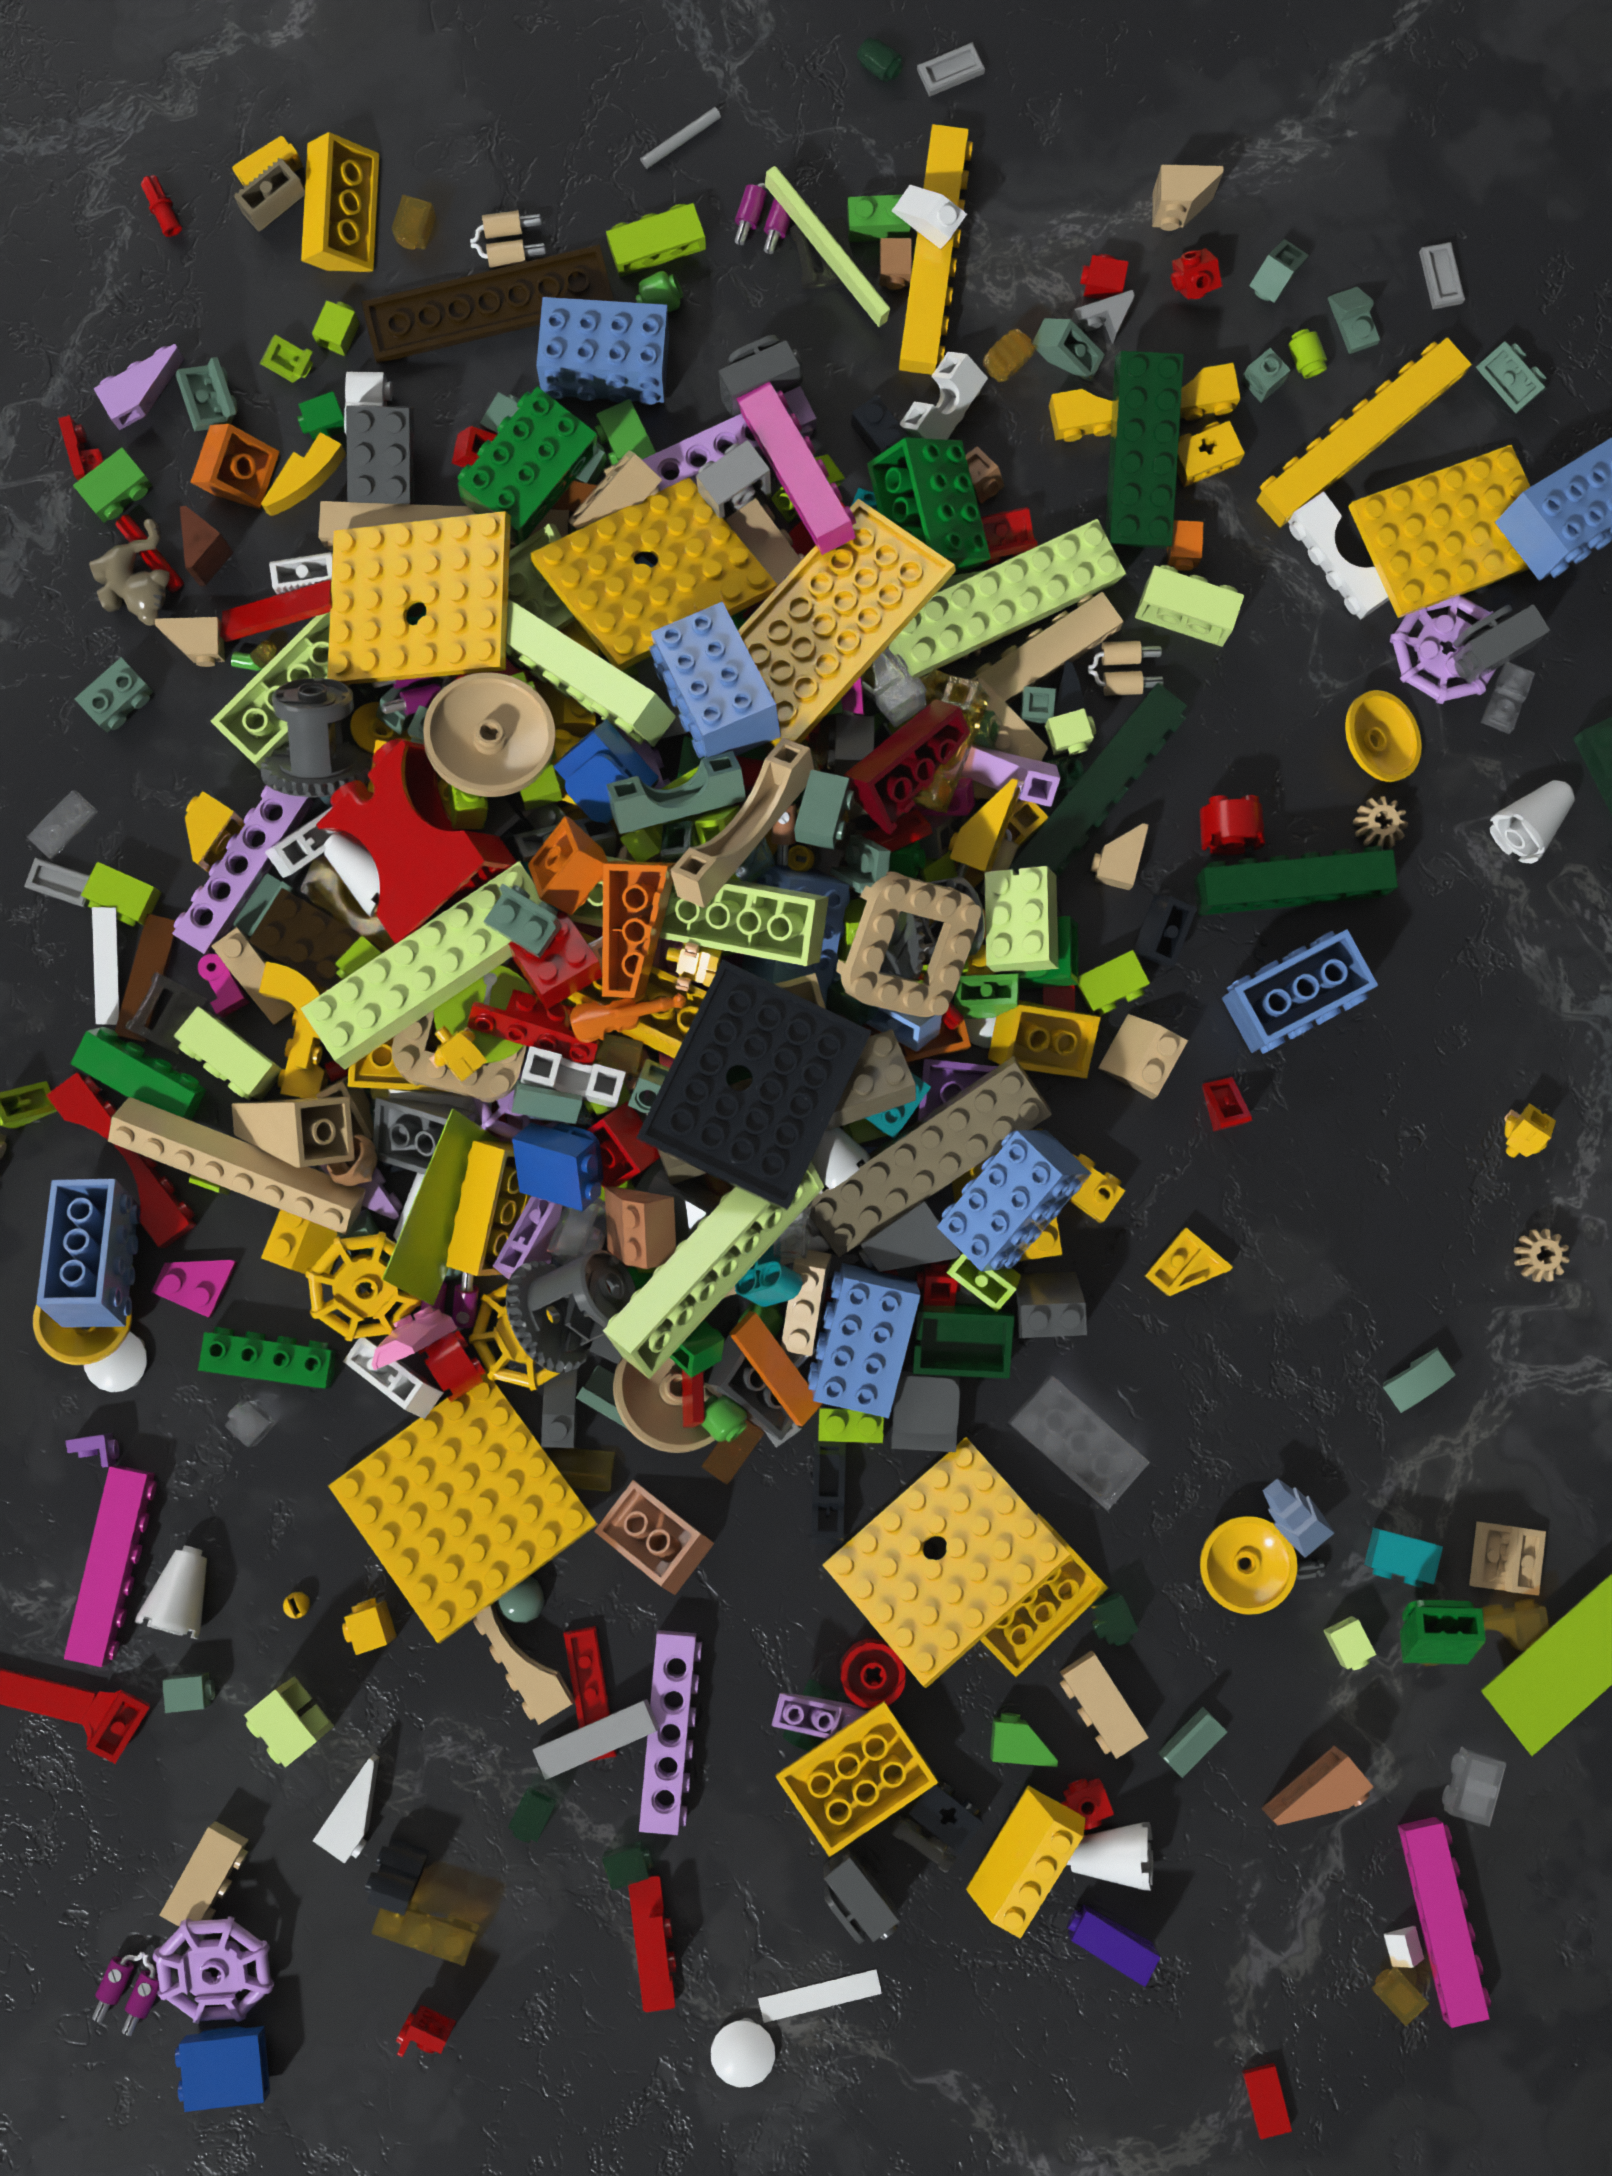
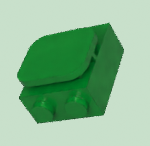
(1067, 960)
(1441, 1632)

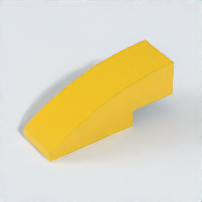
(304, 475)

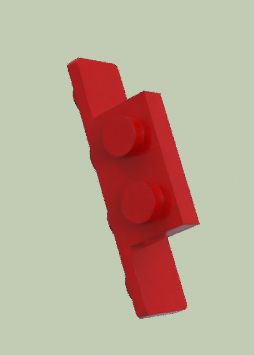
(533, 1025)
(652, 1945)

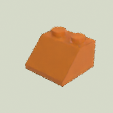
(235, 465)
(567, 867)

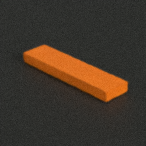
(775, 1368)

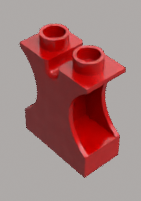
(417, 853)

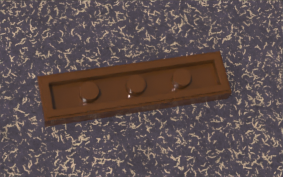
(151, 956)

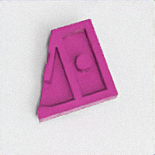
(195, 1284)

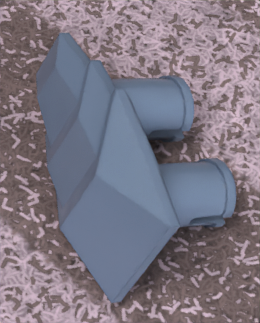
(1297, 1517)

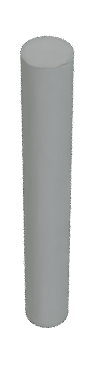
(680, 137)

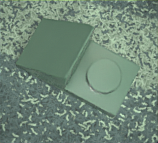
(1354, 320)

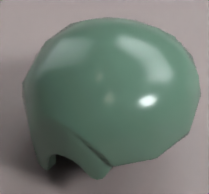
(522, 1602)

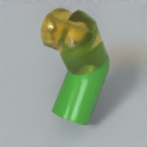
(257, 658)

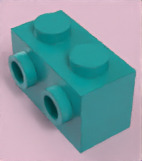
(1404, 1556)

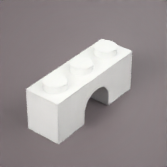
(959, 384)
(554, 1072)

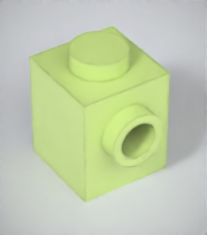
(1070, 732)

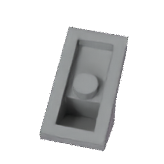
(1109, 311)

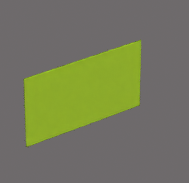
(422, 1247)
(1558, 1672)

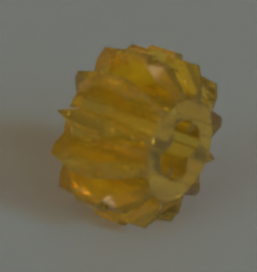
(1008, 355)

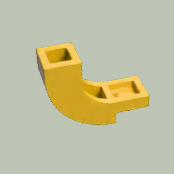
(291, 986)

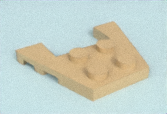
(1013, 738)

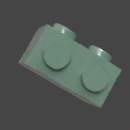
(114, 695)
(823, 810)

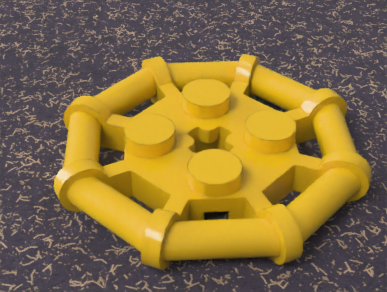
(346, 1286)
(507, 1343)

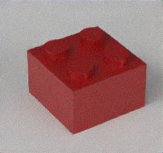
(563, 967)
(620, 1150)

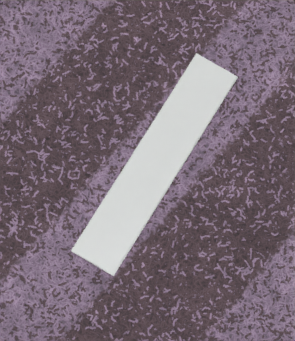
(105, 965)
(819, 1996)

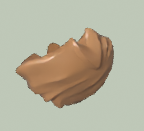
(359, 1170)

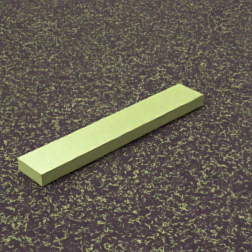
(827, 246)

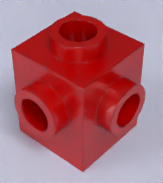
(1196, 274)
(936, 1285)
(1092, 1792)

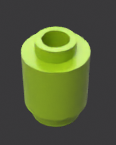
(1307, 353)

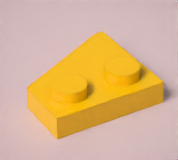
(1186, 1264)

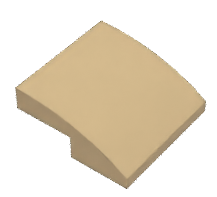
(1507, 1558)

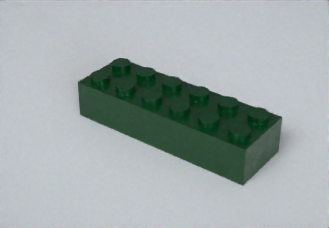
(1143, 449)
(1295, 881)

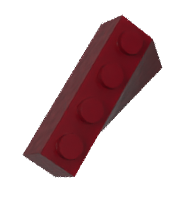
(906, 762)

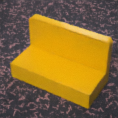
(255, 163)

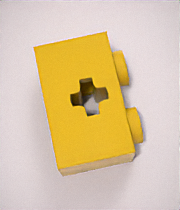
(1197, 465)

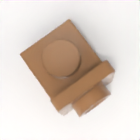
(984, 475)

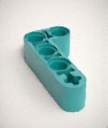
(769, 1281)

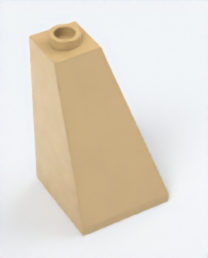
(298, 1129)

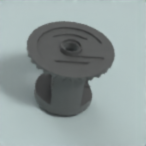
(316, 756)
(915, 942)
(576, 1300)

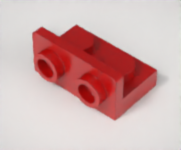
(427, 2029)

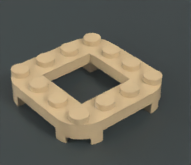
(884, 902)
(485, 1083)

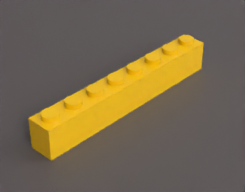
(933, 265)
(1364, 431)

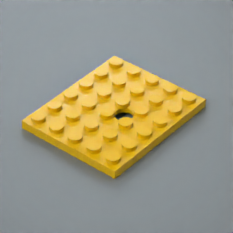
(445, 563)
(625, 601)
(946, 1605)

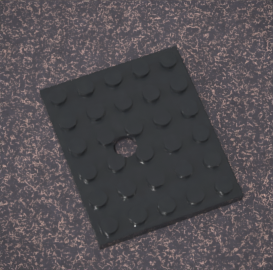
(798, 1072)

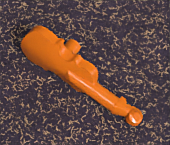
(593, 1020)

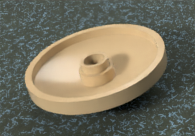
(489, 734)
(655, 1408)

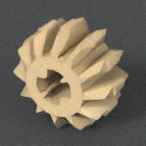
(1388, 816)
(1550, 1263)

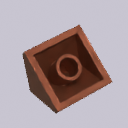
(203, 547)

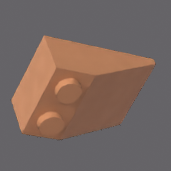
(640, 1227)
(654, 1537)
(1323, 1788)

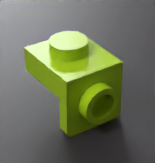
(287, 359)

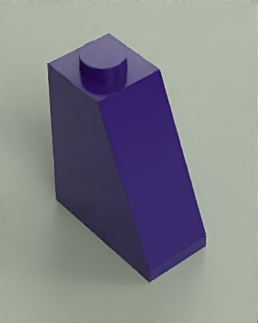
(1113, 1944)

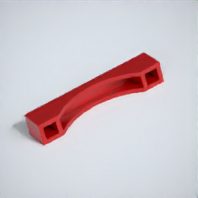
(160, 1210)

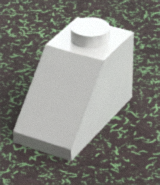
(929, 214)

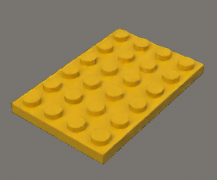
(1440, 530)

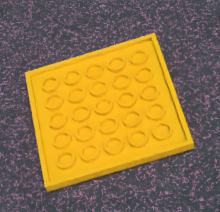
(462, 1507)

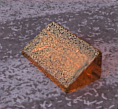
(728, 1457)

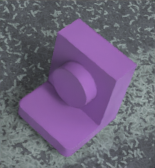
(89, 1446)

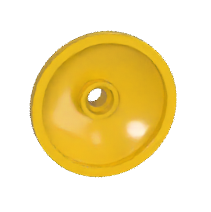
(1383, 736)
(75, 1344)
(1270, 1569)

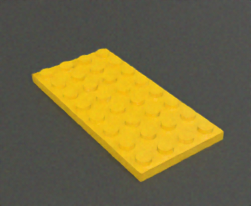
(839, 617)

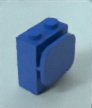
(597, 761)
(559, 1164)
(223, 2068)

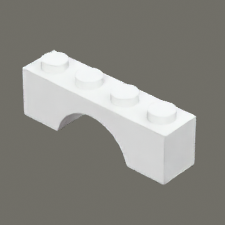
(1316, 527)

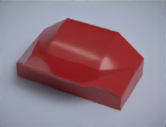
(112, 1722)

